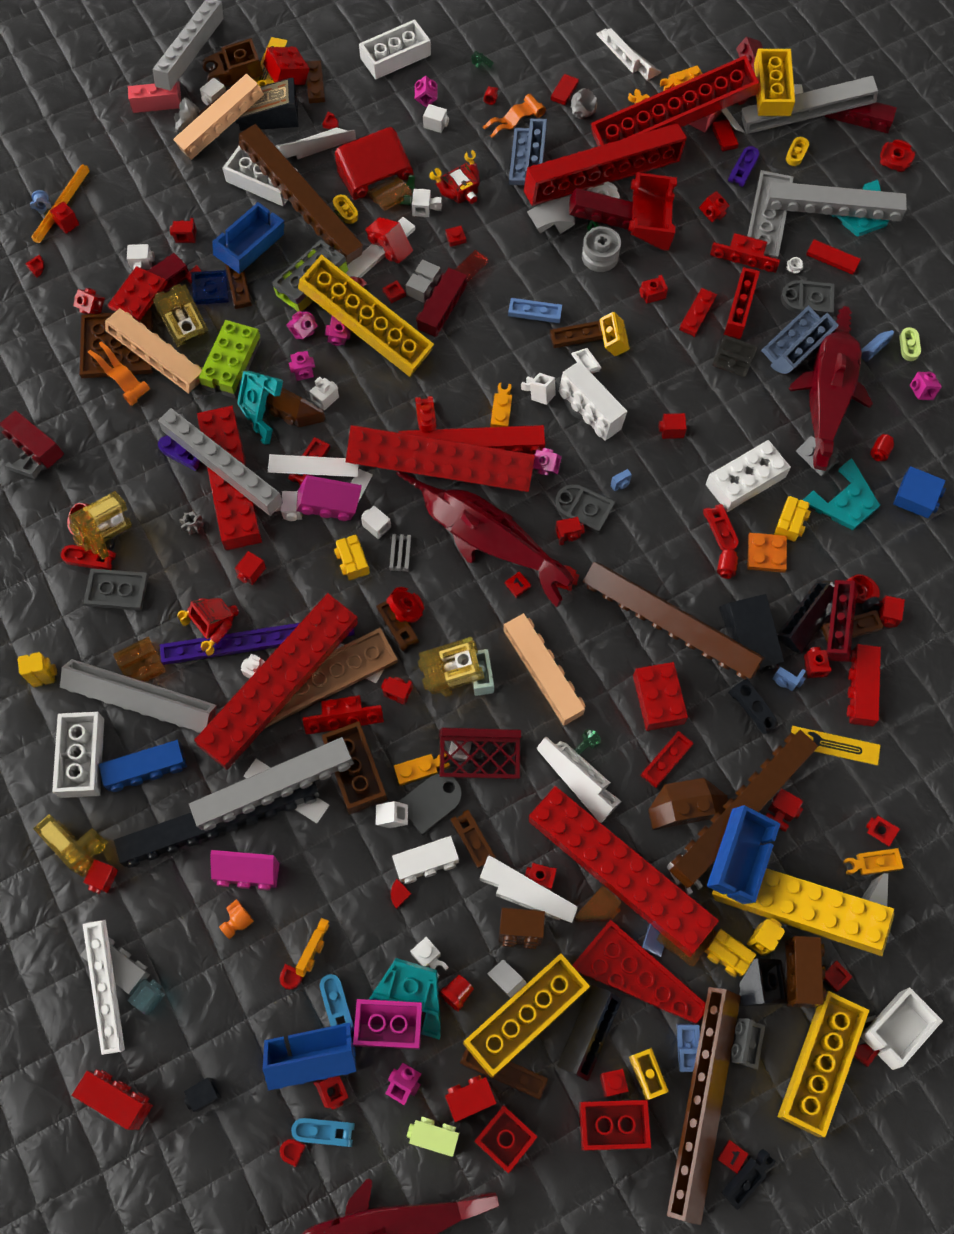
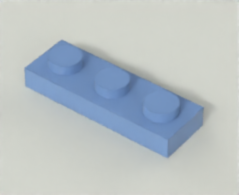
(535, 310)

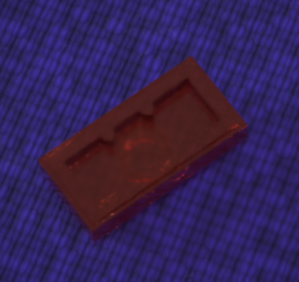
(472, 264)

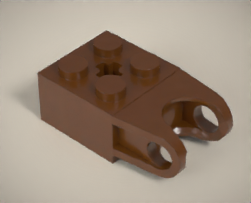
(234, 63)

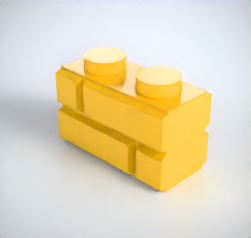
(614, 334)
(792, 518)
(352, 557)
(37, 669)
(766, 936)
(730, 953)
(648, 1074)

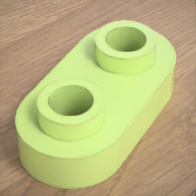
(910, 346)

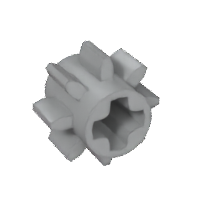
(191, 527)

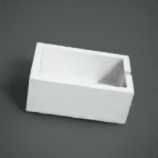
(901, 1028)

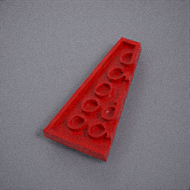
(628, 967)

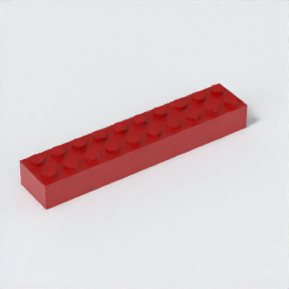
(681, 103)
(604, 164)
(439, 458)
(276, 681)
(623, 871)

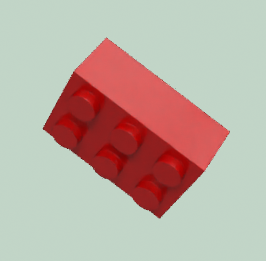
(660, 696)
(113, 1099)
(614, 1125)

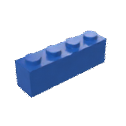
(142, 766)

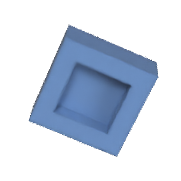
(621, 480)

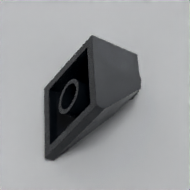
(763, 984)

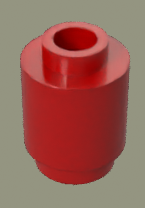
(882, 447)
(727, 564)

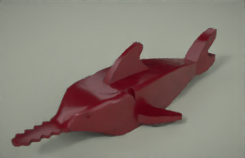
(833, 385)
(486, 528)
(402, 1219)

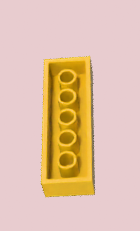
(526, 1015)
(823, 1065)

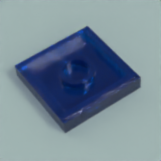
(209, 287)

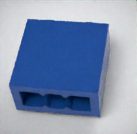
(920, 492)

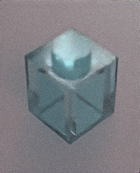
(147, 996)

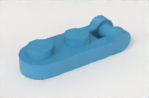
(335, 1000)
(322, 1132)

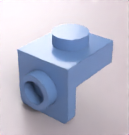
(786, 679)

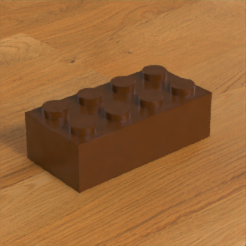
(361, 782)

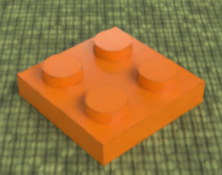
(767, 552)

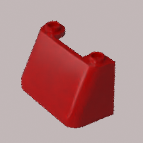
(371, 161)
(653, 209)

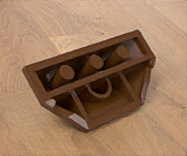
(294, 409)
(686, 803)

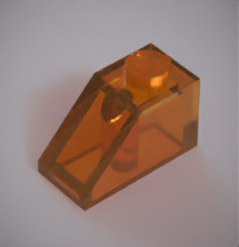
(599, 907)

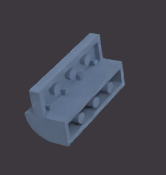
(527, 149)
(798, 340)

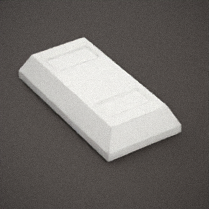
(587, 360)

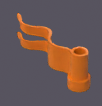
(517, 112)
(122, 375)

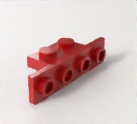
(747, 252)
(341, 713)

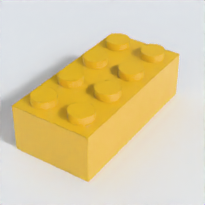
(776, 82)

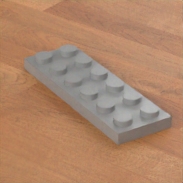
(768, 223)

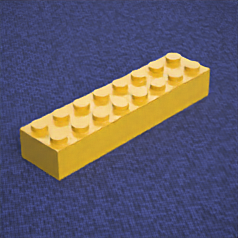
(365, 315)
(820, 911)

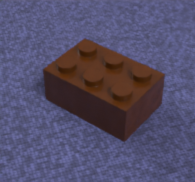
(521, 927)
(805, 972)

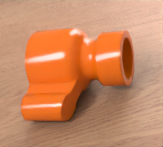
(238, 920)

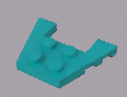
(862, 226)
(253, 397)
(851, 504)
(413, 983)

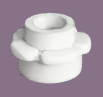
(797, 262)

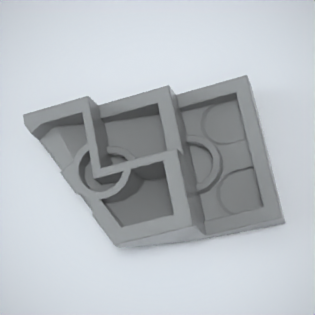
(552, 213)

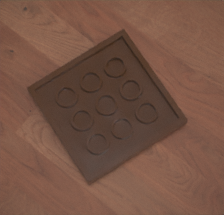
(93, 332)

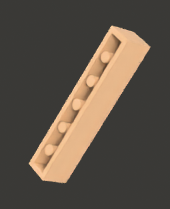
(219, 116)
(153, 350)
(544, 669)

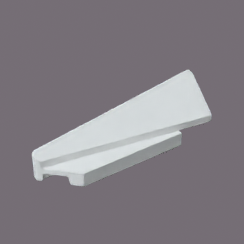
(627, 55)
(316, 143)
(580, 777)
(525, 892)

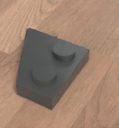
(25, 466)

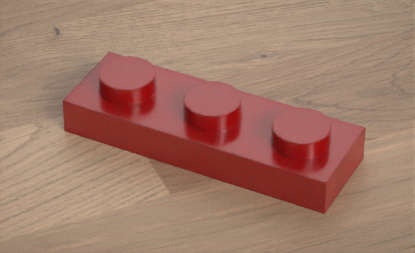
(698, 312)

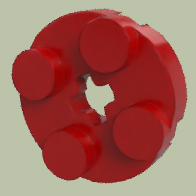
(894, 162)
(398, 603)

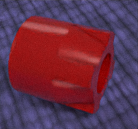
(490, 95)

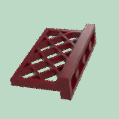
(480, 735)

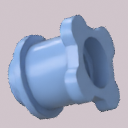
(41, 201)

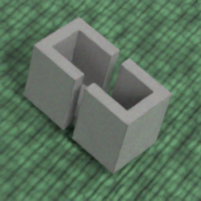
(421, 285)

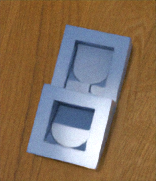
(687, 1045)

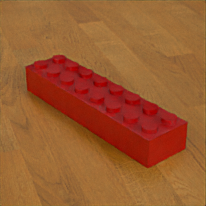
(234, 511)

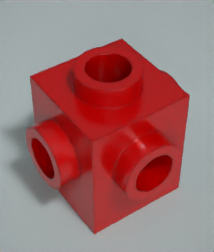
(714, 207)
(88, 301)

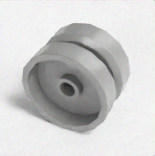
(601, 249)

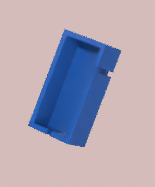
(248, 237)
(740, 857)
(314, 1056)

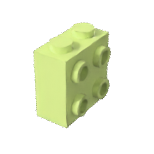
(433, 1137)

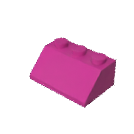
(328, 498)
(244, 869)
(388, 1024)

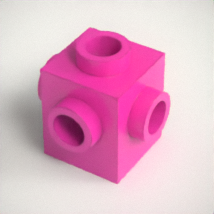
(425, 91)
(302, 325)
(337, 332)
(302, 365)
(925, 385)
(546, 462)
(403, 1083)

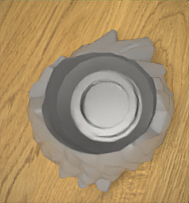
(583, 103)
(186, 115)

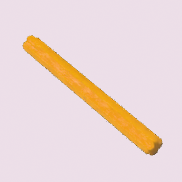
(65, 196)

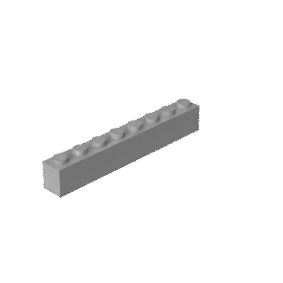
(187, 44)
(816, 104)
(836, 201)
(220, 462)
(137, 695)
(270, 784)

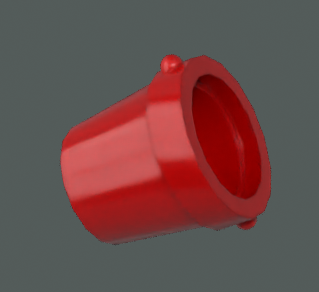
(456, 992)

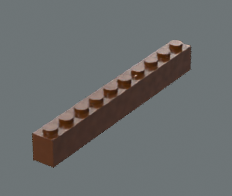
(299, 193)
(674, 620)
(755, 796)
(704, 1106)

